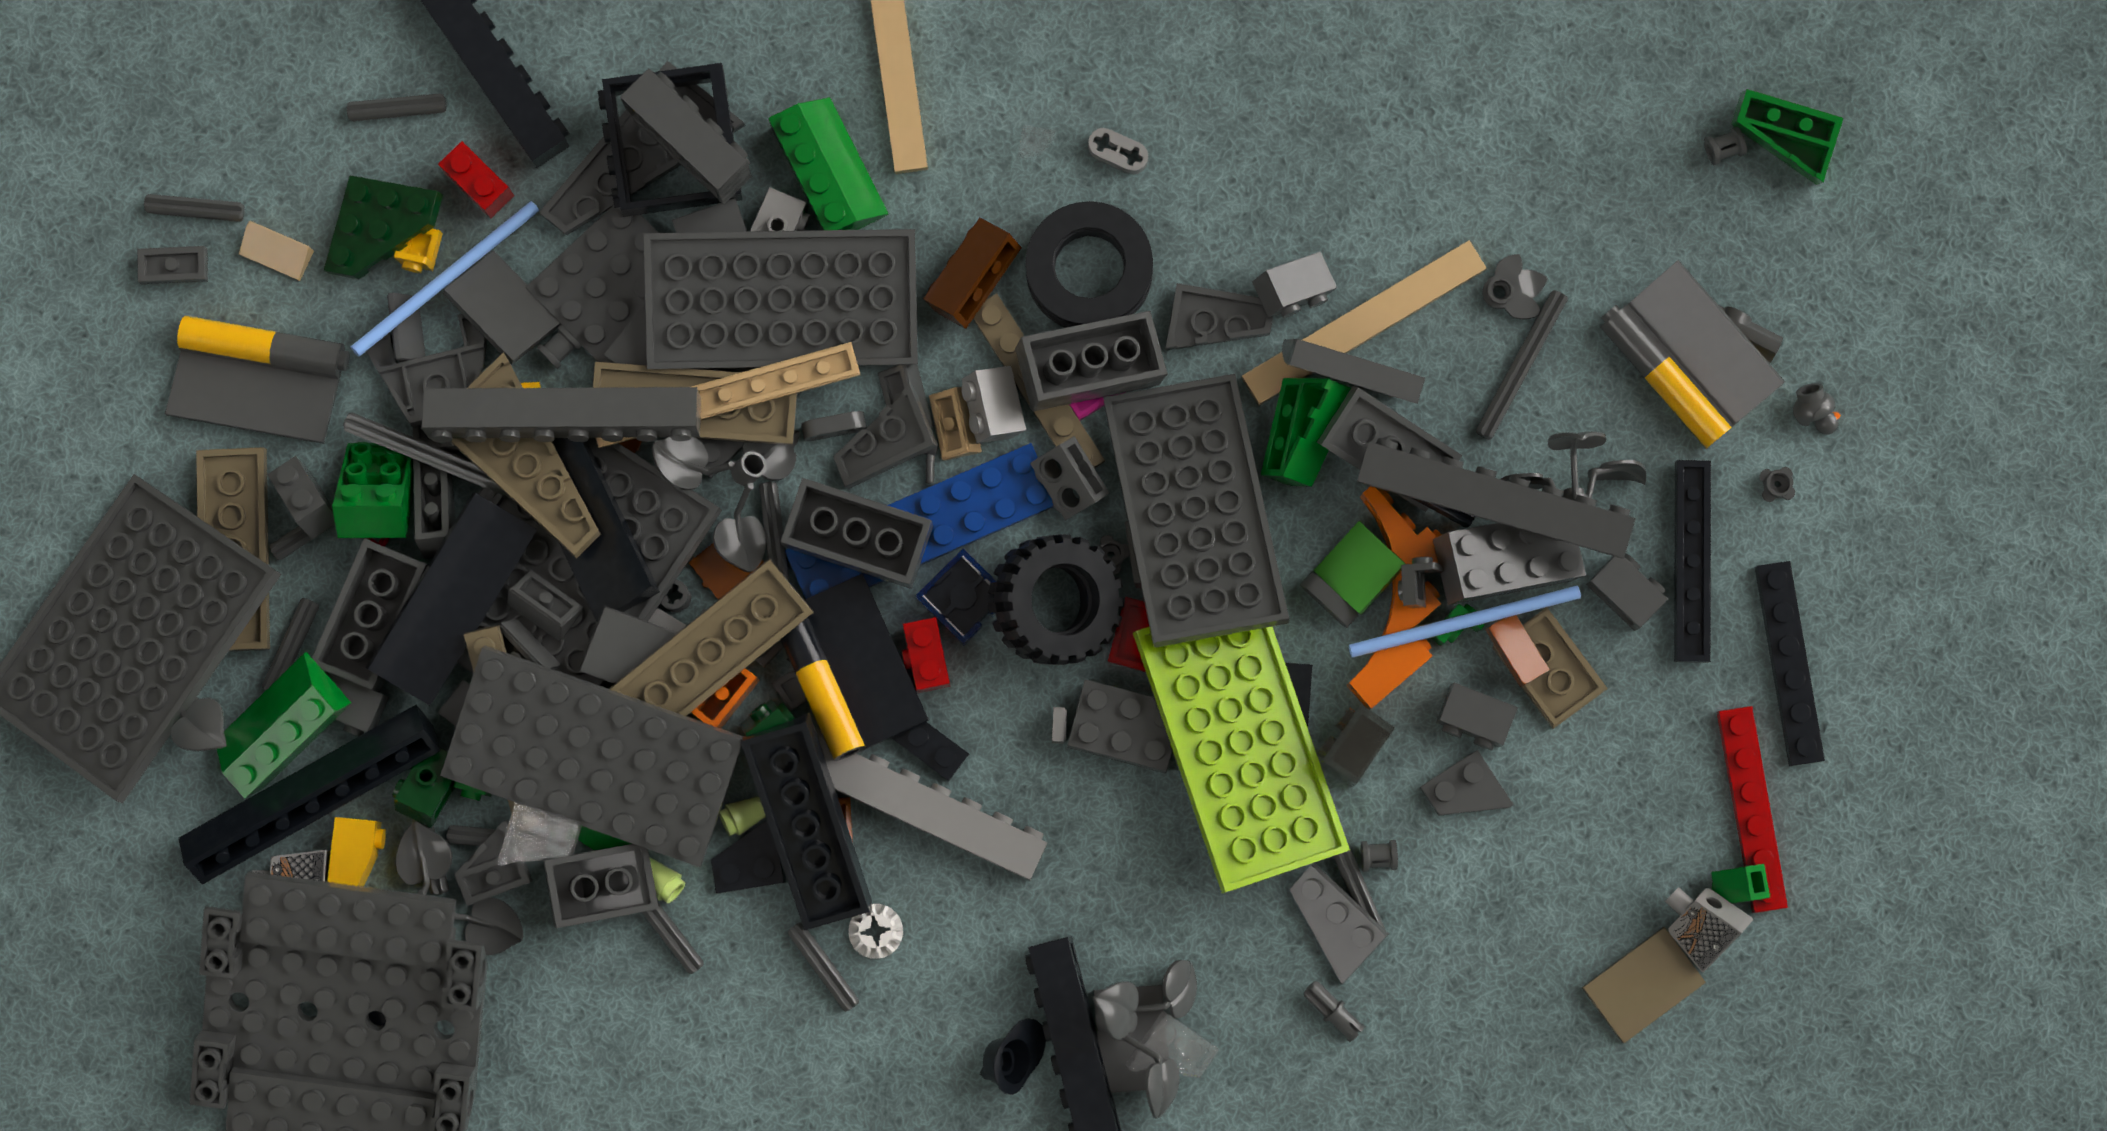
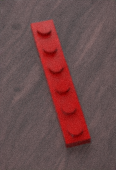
(1751, 802)

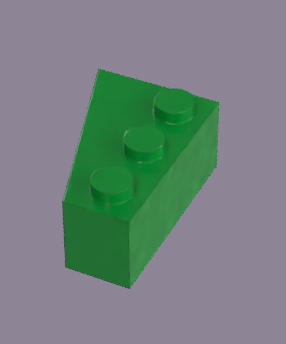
(1789, 131)
(1299, 420)

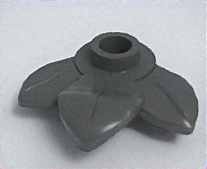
(1519, 288)

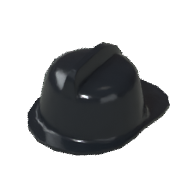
(1014, 1057)

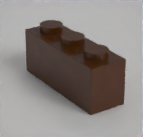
(972, 273)

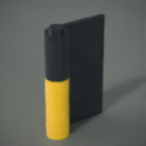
(852, 670)

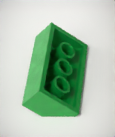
(827, 165)
(280, 725)

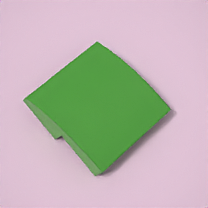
(1359, 567)

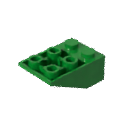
(373, 493)

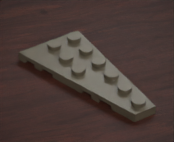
(532, 473)

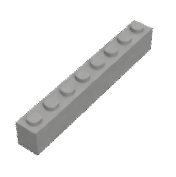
(936, 812)

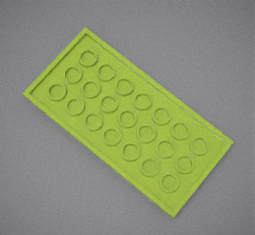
(1243, 754)

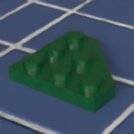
(376, 222)

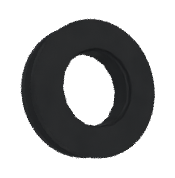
(1079, 221)

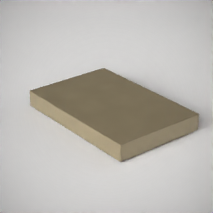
(1570, 680)
(1643, 985)

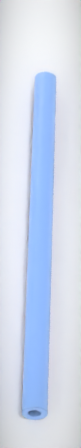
(444, 279)
(1464, 621)

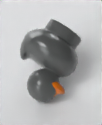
(1816, 407)

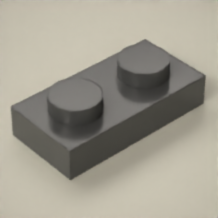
(172, 265)

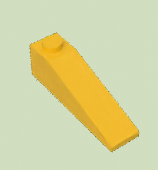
(354, 850)

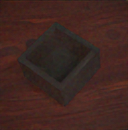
(1355, 745)

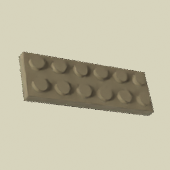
(761, 423)
(235, 502)
(718, 643)

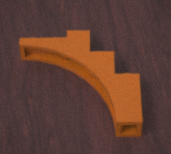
(1393, 665)

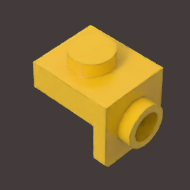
(420, 252)

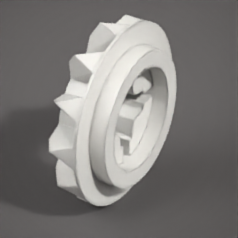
(888, 941)

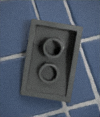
(600, 885)

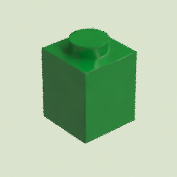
(1741, 883)

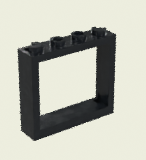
(612, 133)

